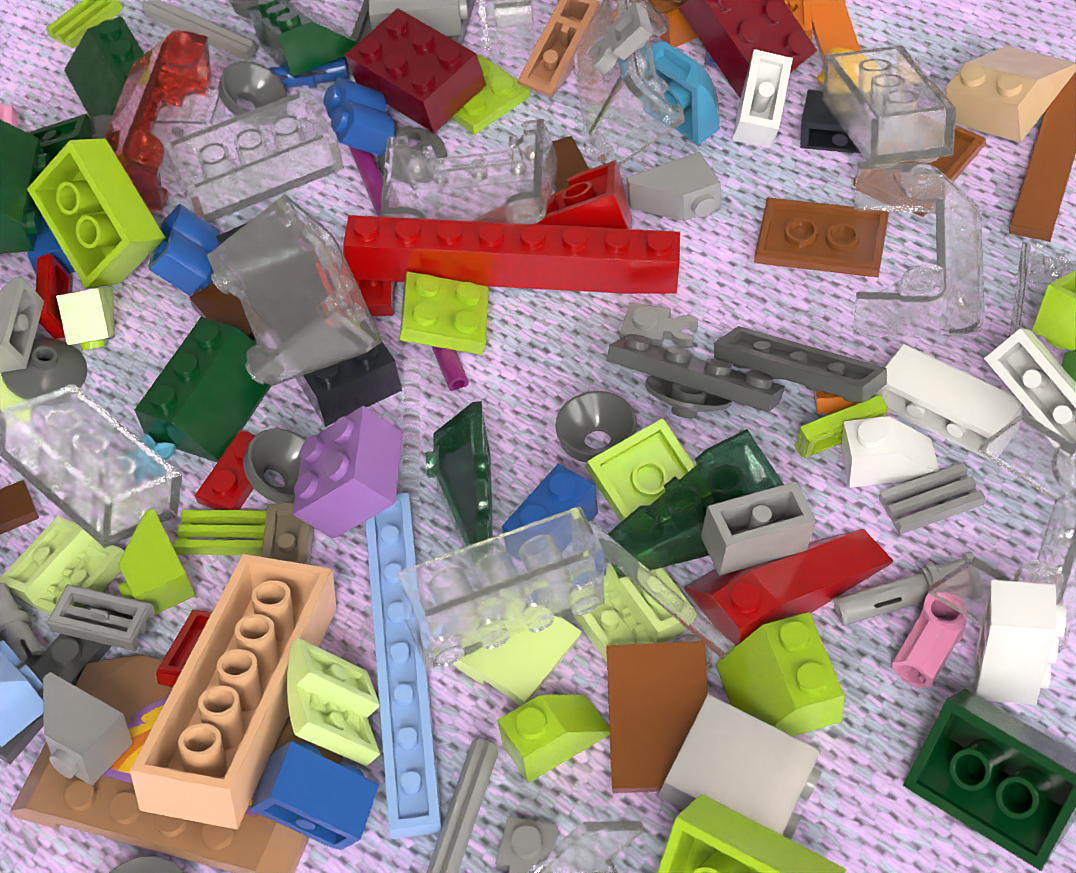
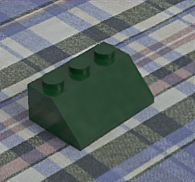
(297, 36)
(103, 65)
(20, 165)
(203, 392)
(998, 777)

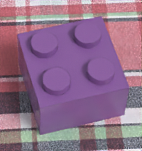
(348, 472)

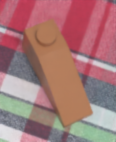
(555, 50)

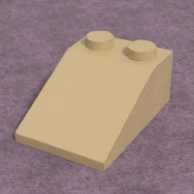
(1007, 90)

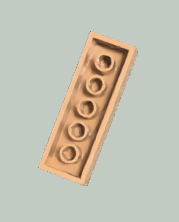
(232, 693)

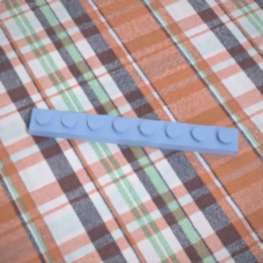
(402, 680)

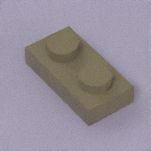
(286, 535)

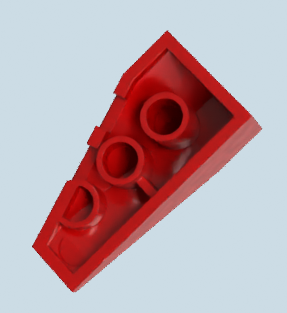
(591, 200)
(787, 586)

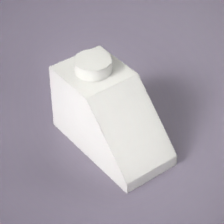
(762, 99)
(885, 452)

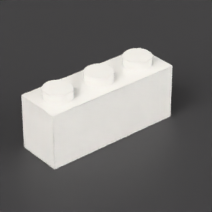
(1037, 381)
(946, 399)
(1018, 641)

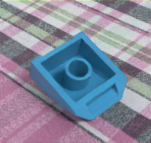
(691, 89)

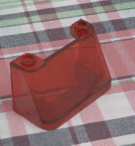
(163, 74)

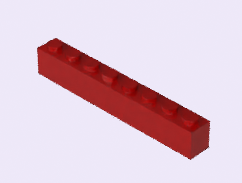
(514, 254)

